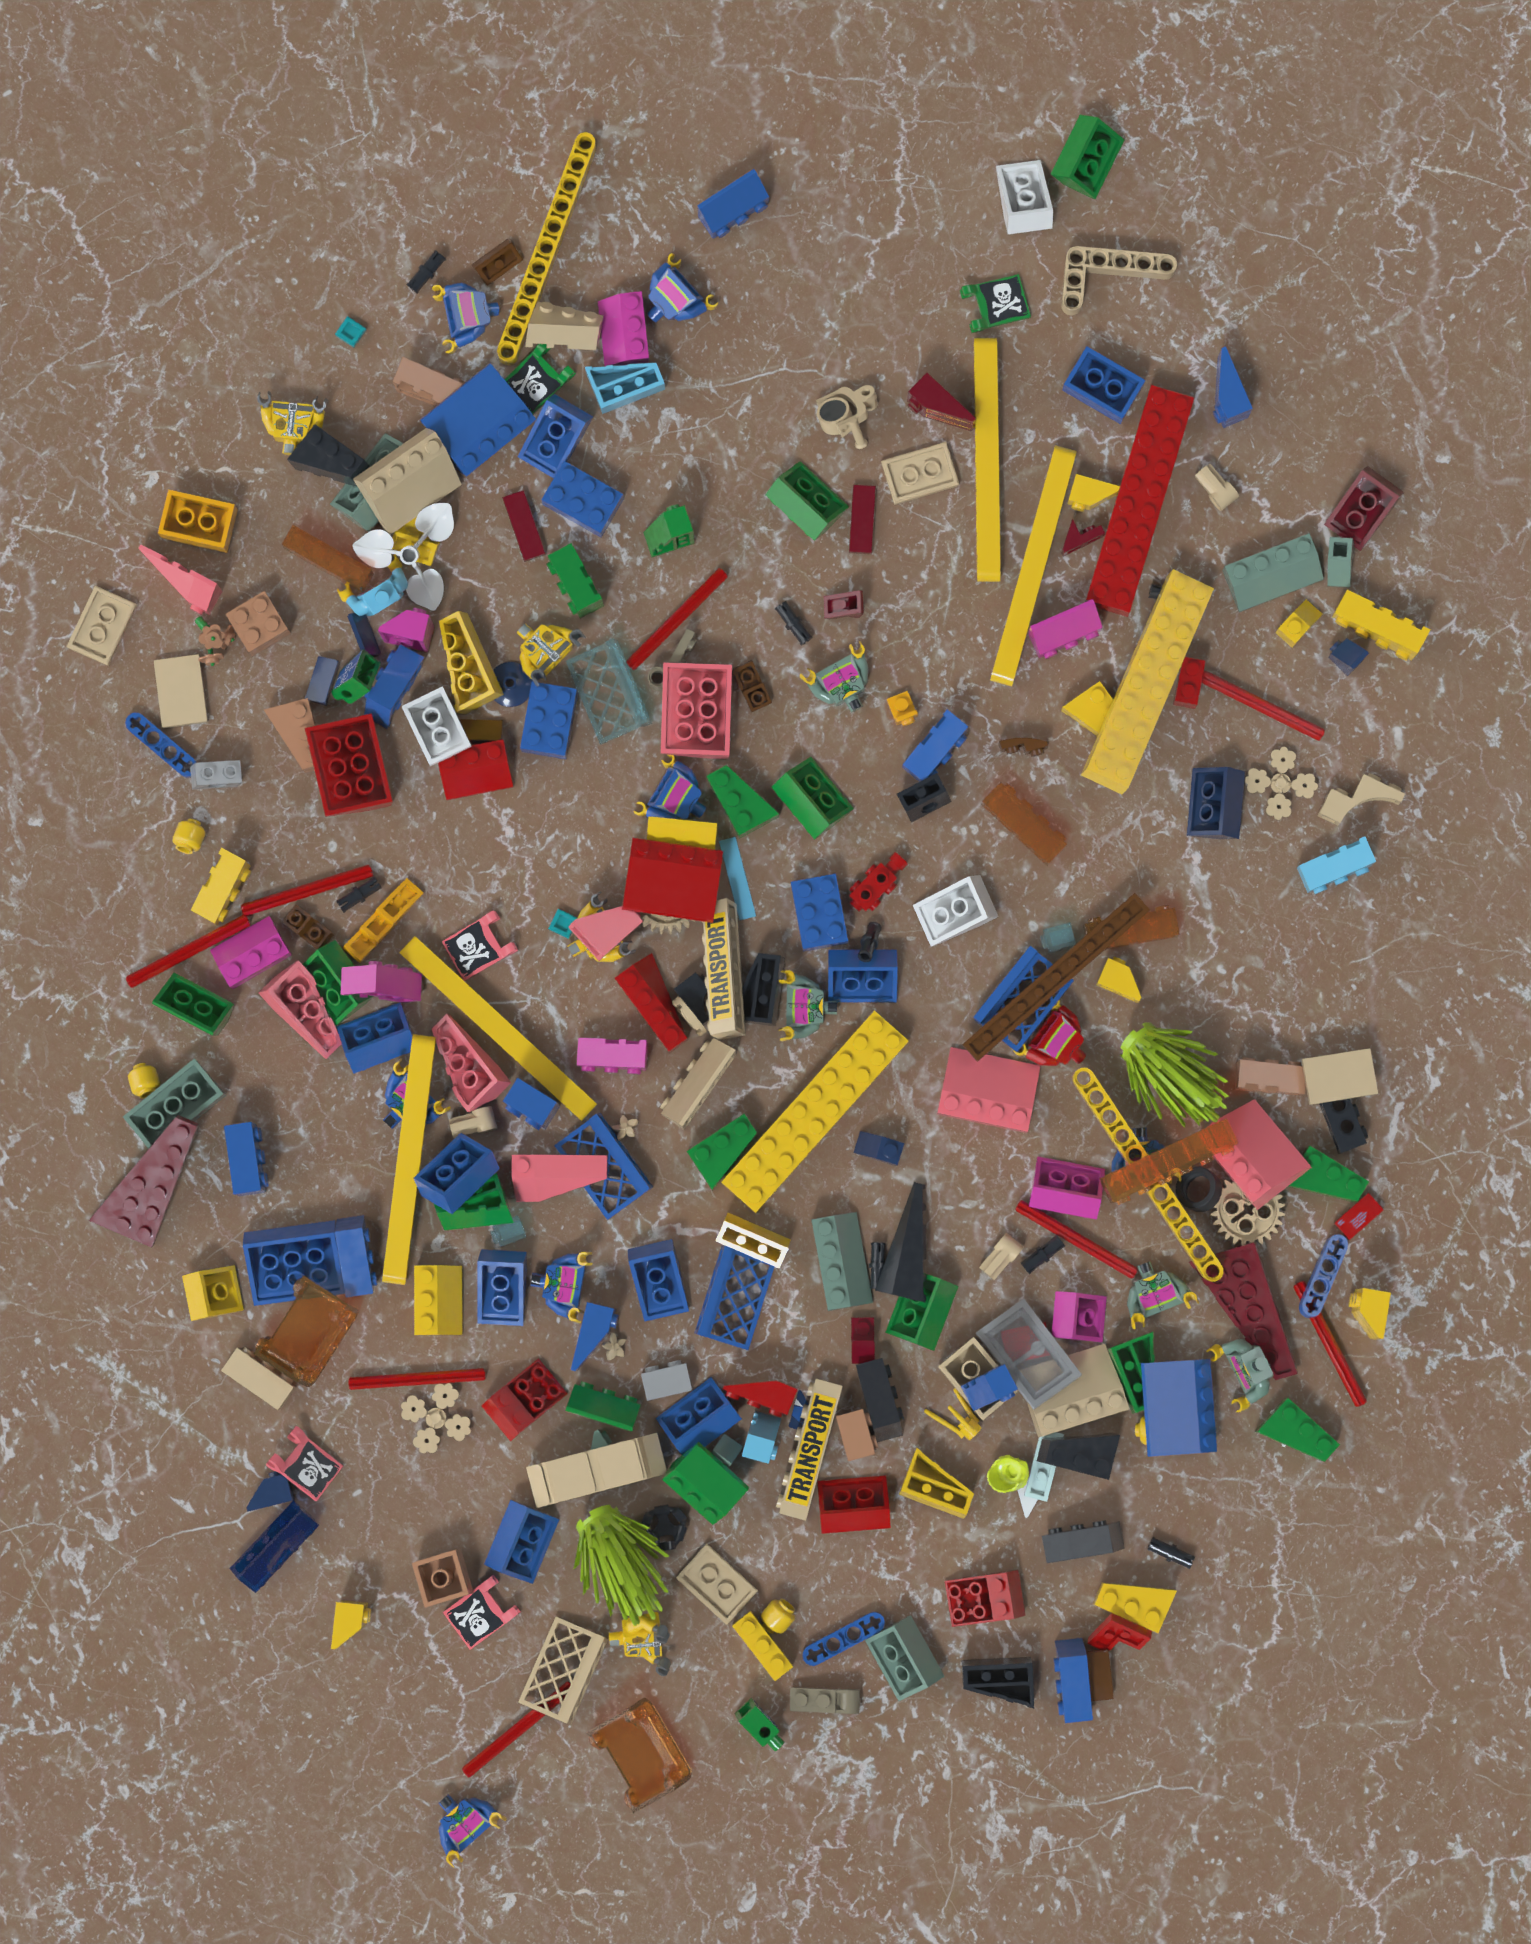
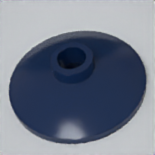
(520, 691)

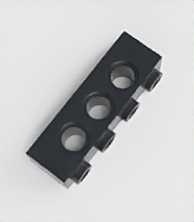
(1333, 1118)

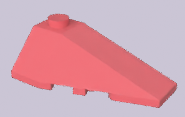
(194, 588)
(298, 1002)
(471, 1069)
(546, 1176)

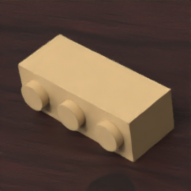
(259, 1377)

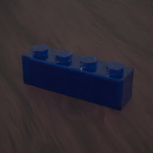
(274, 1546)

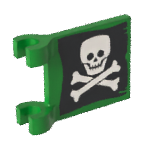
(998, 302)
(536, 380)

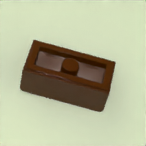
(497, 262)
(482, 730)

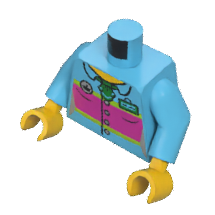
(379, 595)

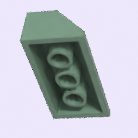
(350, 499)
(1273, 572)
(185, 1094)
(842, 1261)

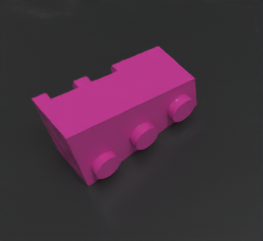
(382, 982)

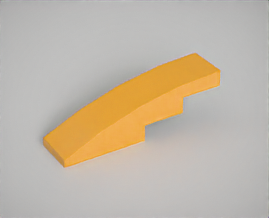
(383, 920)

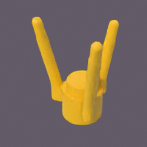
(968, 1426)

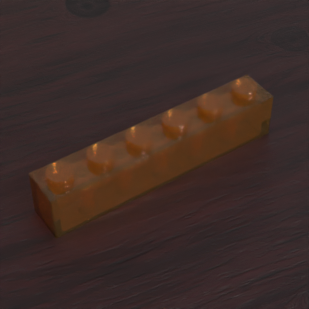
(1168, 1161)

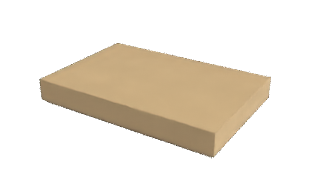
(920, 473)
(101, 625)
(180, 691)
(1339, 1076)
(716, 1584)

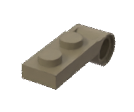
(686, 644)
(825, 1700)

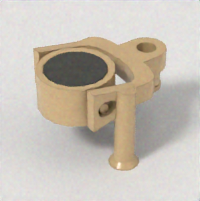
(836, 414)

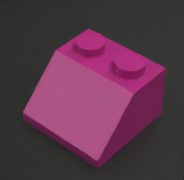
(1079, 1316)

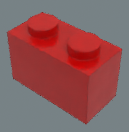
(1189, 683)

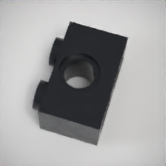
(924, 797)

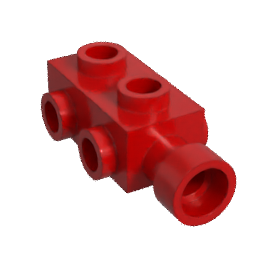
(874, 887)

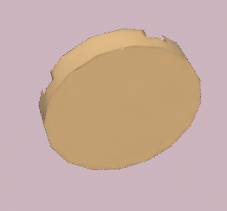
(689, 1017)

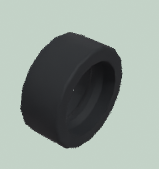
(1210, 1200)

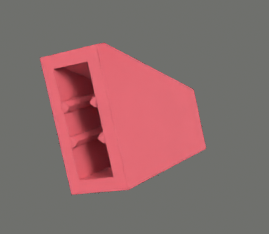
(605, 929)

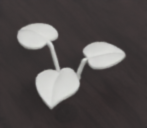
(376, 550)

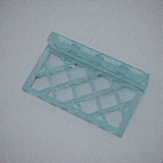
(626, 683)

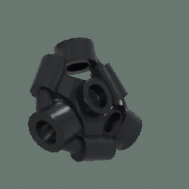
(665, 1526)

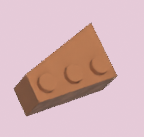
(423, 383)
(290, 723)
(1269, 1077)

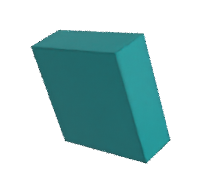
(350, 332)
(561, 923)

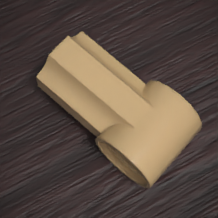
(1219, 491)
(478, 1121)
(1004, 1252)

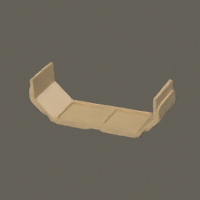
(596, 1470)

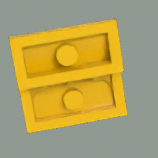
(409, 535)

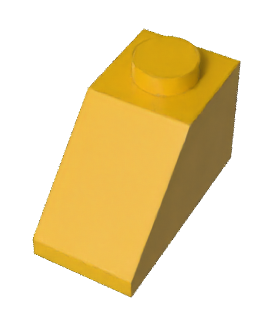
(1089, 493)
(1298, 623)
(1119, 979)

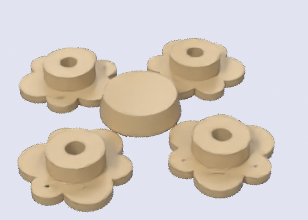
(1281, 783)
(435, 1418)

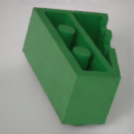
(669, 531)
(574, 581)
(740, 802)
(721, 1150)
(1329, 1178)
(483, 1208)
(1127, 1363)
(1298, 1431)

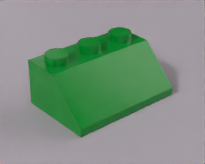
(1087, 156)
(806, 500)
(812, 797)
(326, 969)
(194, 1004)
(921, 1321)
(604, 1406)
(705, 1483)

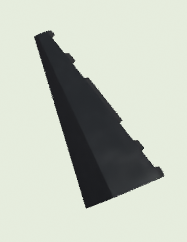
(904, 1264)

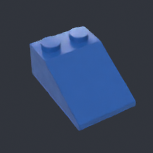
(1230, 396)
(554, 435)
(658, 1280)
(501, 1287)
(594, 1329)

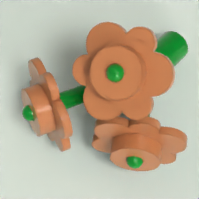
(214, 637)

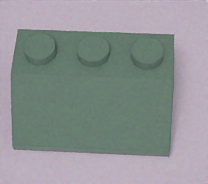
(904, 1658)

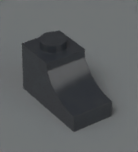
(693, 994)

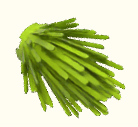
(1172, 1068)
(611, 1545)

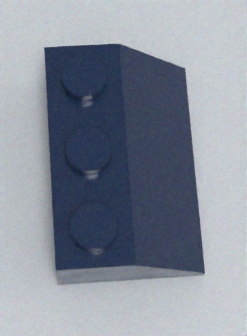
(1216, 803)

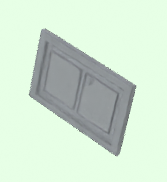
(1029, 1353)

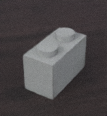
(666, 1381)

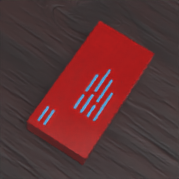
(1358, 1216)

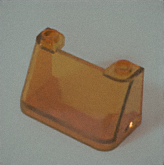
(307, 1333)
(642, 1753)

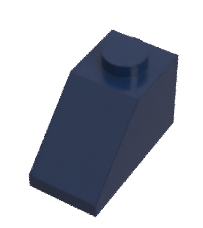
(1347, 655)
(879, 1148)
(271, 1492)

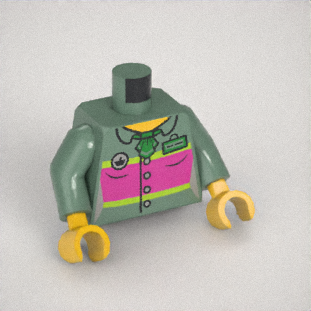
(841, 680)
(804, 1006)
(1156, 1294)
(1249, 1367)

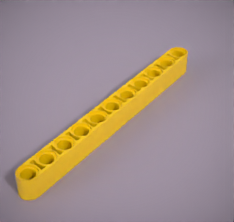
(547, 238)
(987, 460)
(1033, 565)
(498, 1028)
(409, 1159)
(1170, 1199)

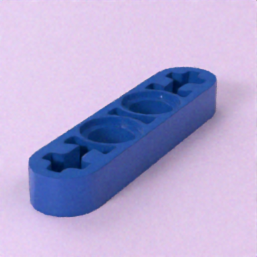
(161, 745)
(1326, 1277)
(841, 1635)

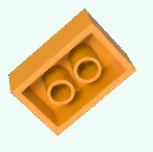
(197, 521)

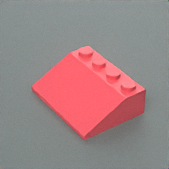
(696, 710)
(989, 1091)
(1264, 1157)

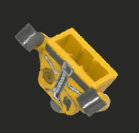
(290, 421)
(545, 648)
(578, 947)
(644, 1641)

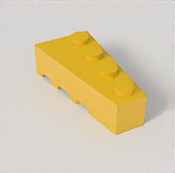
(1380, 625)
(468, 664)

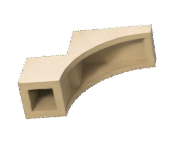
(1369, 788)

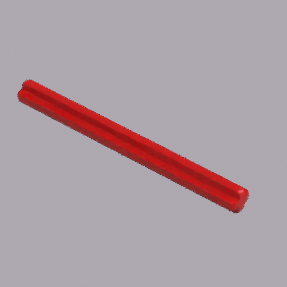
(676, 619)
(1263, 706)
(307, 890)
(187, 951)
(1076, 1239)
(1333, 1350)
(412, 1379)
(511, 1735)

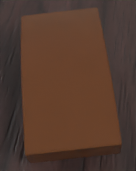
(751, 686)
(1030, 745)
(307, 927)
(1100, 1675)

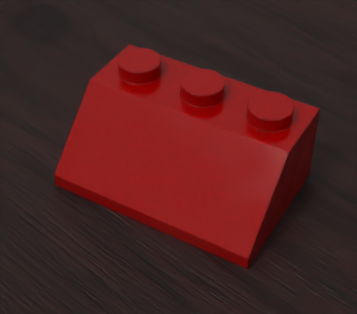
(476, 770)
(853, 1504)

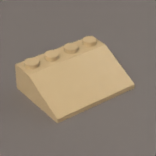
(408, 480)
(699, 1082)
(1087, 1398)

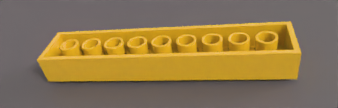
(1147, 682)
(815, 1112)

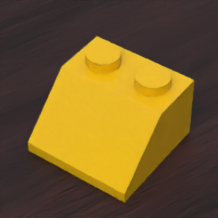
(212, 1292)
(349, 1620)

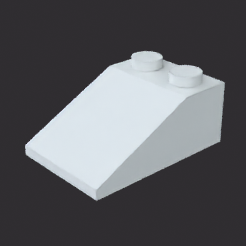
(1024, 197)
(436, 726)
(955, 910)

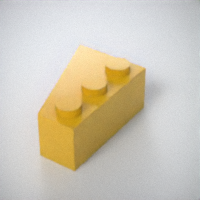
(1090, 708)
(221, 887)
(935, 1487)
(1136, 1603)

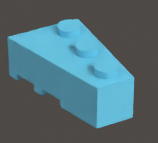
(624, 384)
(1336, 866)
(762, 1437)

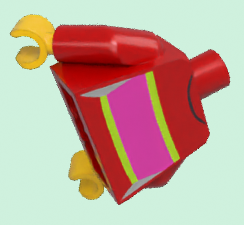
(1057, 1039)

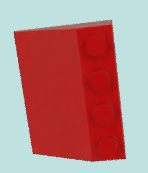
(348, 766)
(672, 880)

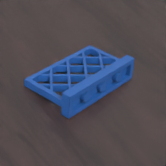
(1007, 987)
(620, 1155)
(715, 1292)

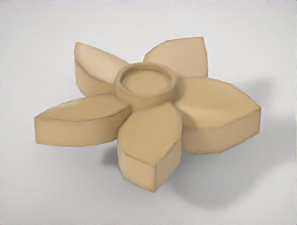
(625, 1128)
(613, 1347)

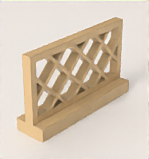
(581, 1679)

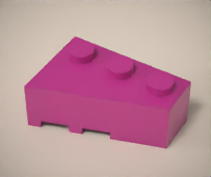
(612, 1055)

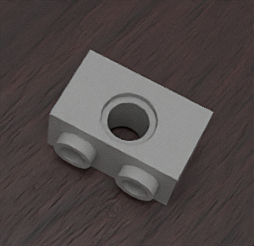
(216, 774)

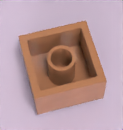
(258, 623)
(856, 1435)
(442, 1577)

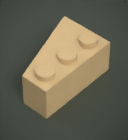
(564, 326)

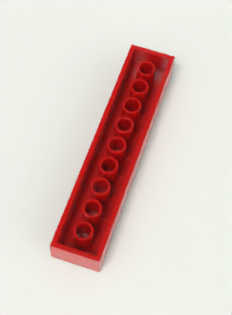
(1139, 500)

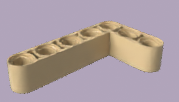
(1110, 268)

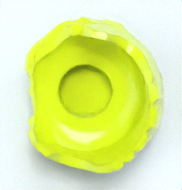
(1008, 1474)

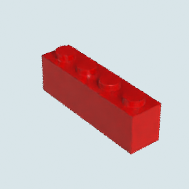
(651, 998)

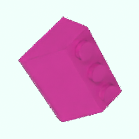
(624, 329)
(409, 629)
(1065, 629)
(250, 952)
(1066, 1188)

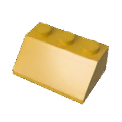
(682, 832)
(438, 1300)
(1370, 1310)

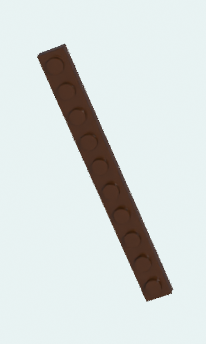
(1056, 977)

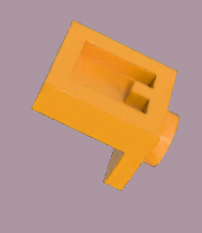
(902, 709)

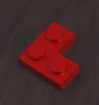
(1118, 1629)

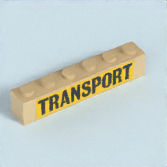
(723, 972)
(810, 1449)

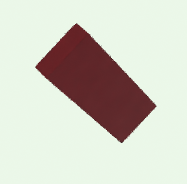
(862, 519)
(523, 526)

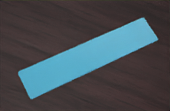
(737, 878)

